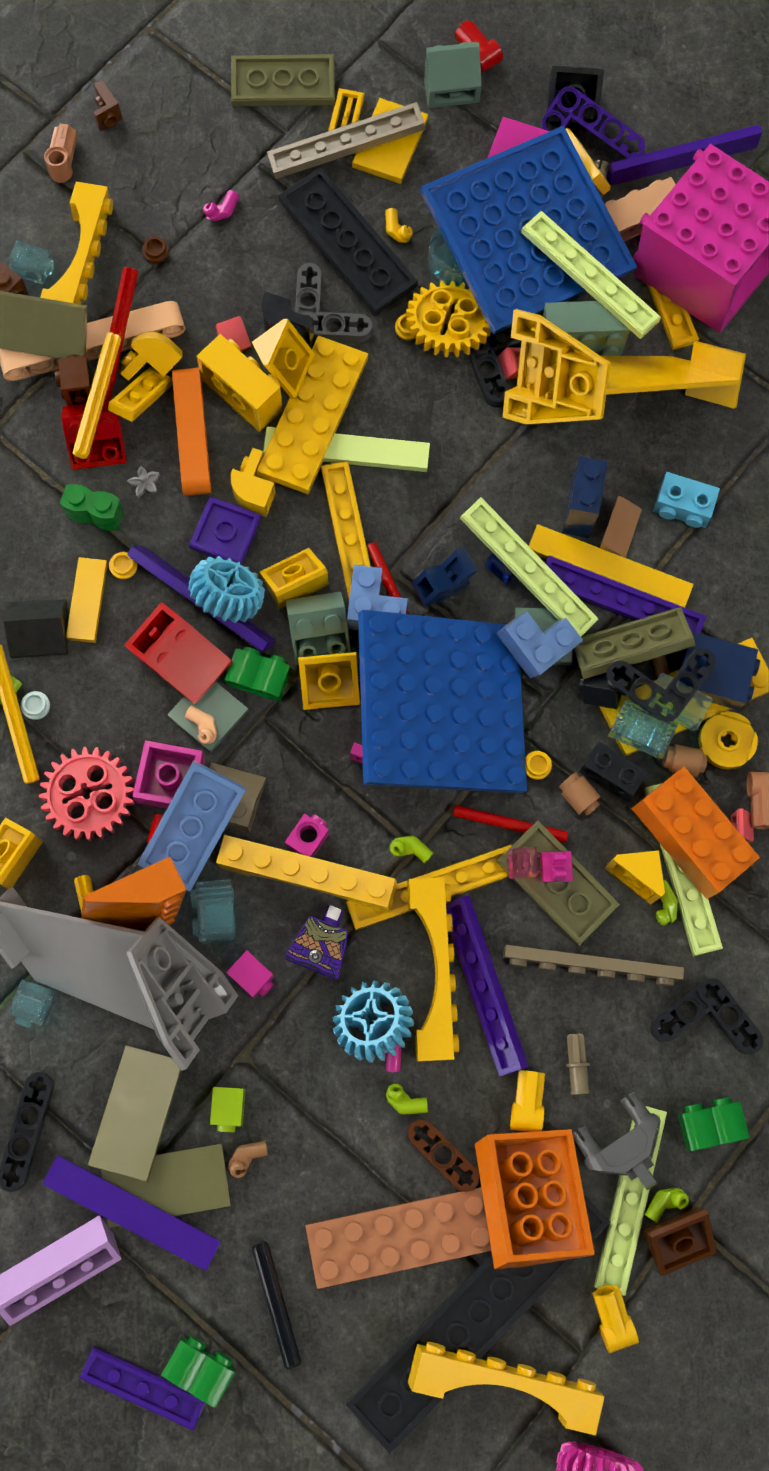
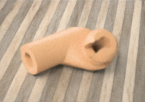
(205, 722)

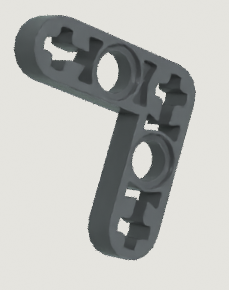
(327, 317)

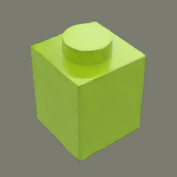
(227, 1108)

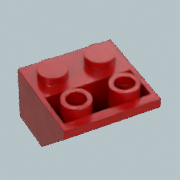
(108, 441)

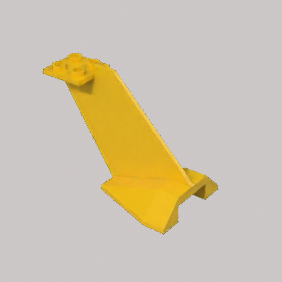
(570, 382)

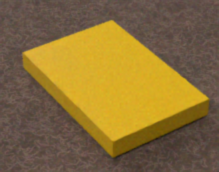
(391, 158)

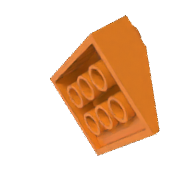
(138, 898)
(533, 1198)

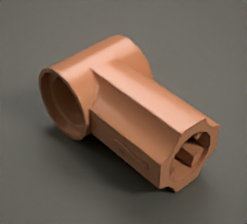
(61, 152)
(758, 790)

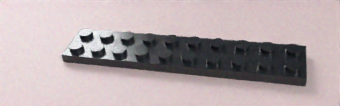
(467, 1320)

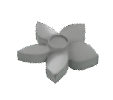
(144, 481)

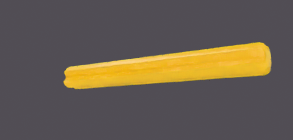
(96, 395)
(16, 723)

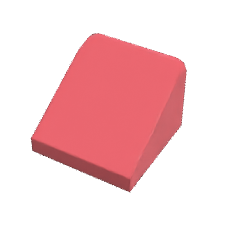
(234, 330)
(509, 362)
(742, 822)

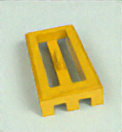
(351, 95)

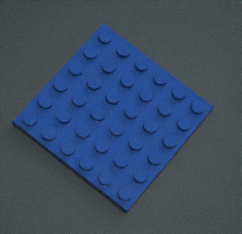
(490, 202)
(439, 704)

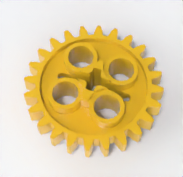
(431, 311)

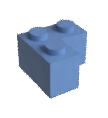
(366, 595)
(538, 649)

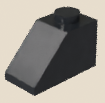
(599, 693)

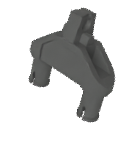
(630, 1153)

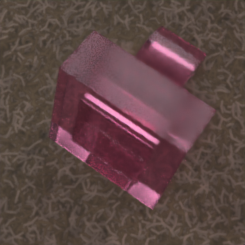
(523, 862)

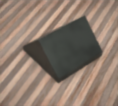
(585, 79)
(36, 628)

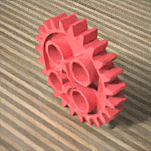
(94, 818)

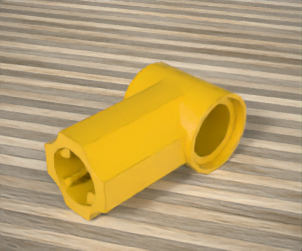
(527, 1110)
(616, 1326)

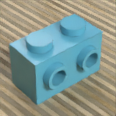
(686, 500)

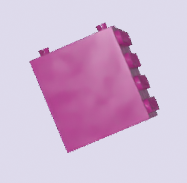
(708, 239)

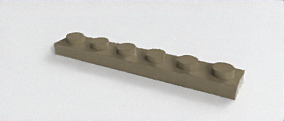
(346, 140)
(605, 967)

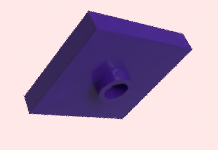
(225, 531)

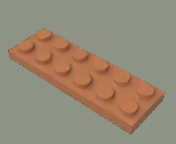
(398, 1237)

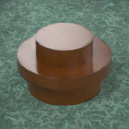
(155, 250)

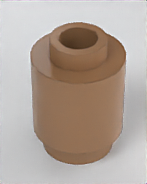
(680, 756)
(580, 794)

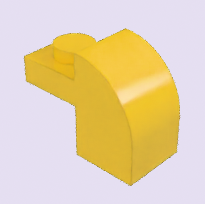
(150, 348)
(250, 490)

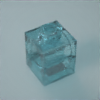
(30, 1004)

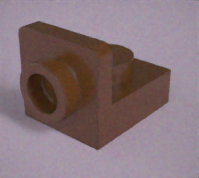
(108, 107)

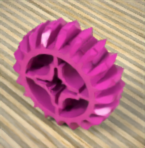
(586, 1457)

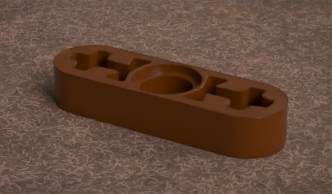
(465, 1165)

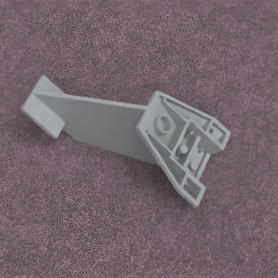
(130, 972)

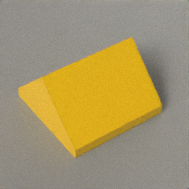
(285, 355)
(295, 577)
(329, 680)
(16, 851)
(640, 873)

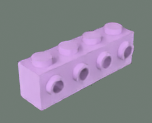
(57, 1269)

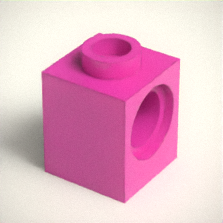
(310, 849)
(251, 975)

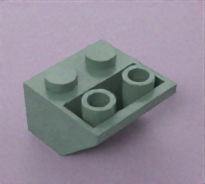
(453, 74)
(318, 625)

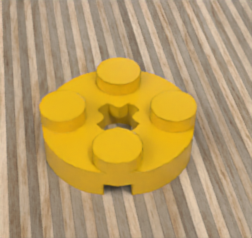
(742, 734)

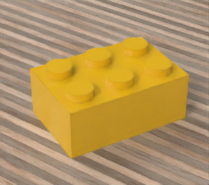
(240, 382)

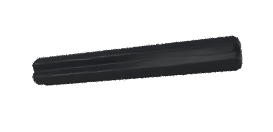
(276, 1305)

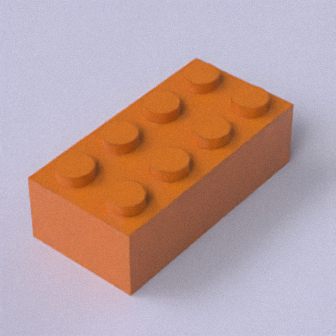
(695, 833)

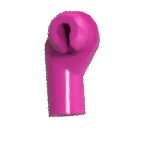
(218, 212)

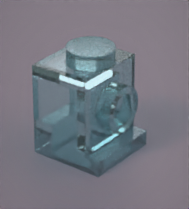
(30, 262)

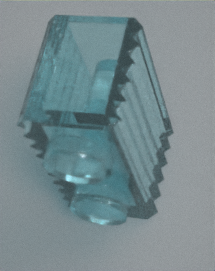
(642, 730)
(214, 911)

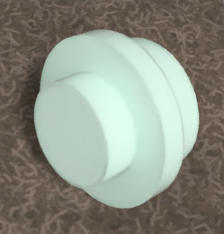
(35, 705)

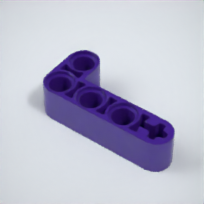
(598, 127)

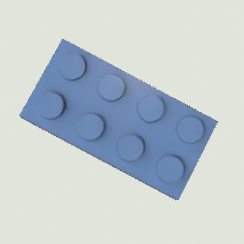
(193, 822)

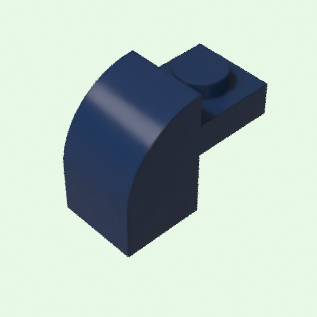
(446, 579)

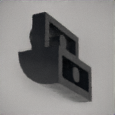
(278, 308)

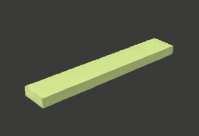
(591, 274)
(373, 452)
(527, 566)
(693, 907)
(625, 1224)

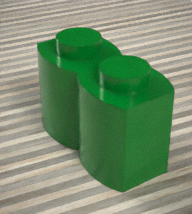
(92, 507)
(258, 674)
(713, 1124)
(199, 1371)

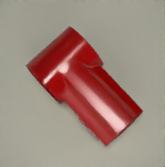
(489, 50)

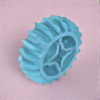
(226, 589)
(370, 1001)

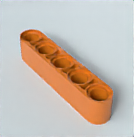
(191, 432)

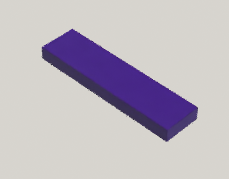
(142, 1388)

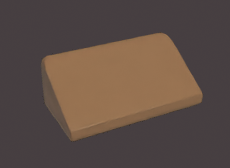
(621, 527)

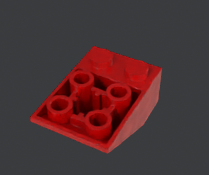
(178, 653)

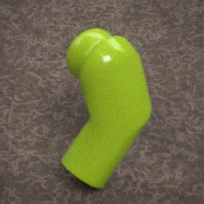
(669, 911)
(403, 1103)
(664, 1200)

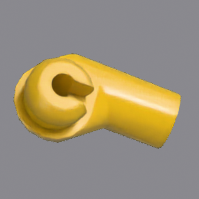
(394, 229)

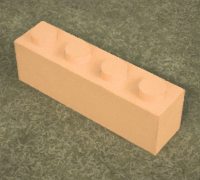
(628, 210)

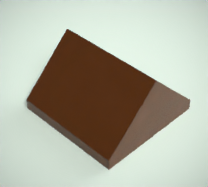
(680, 1240)

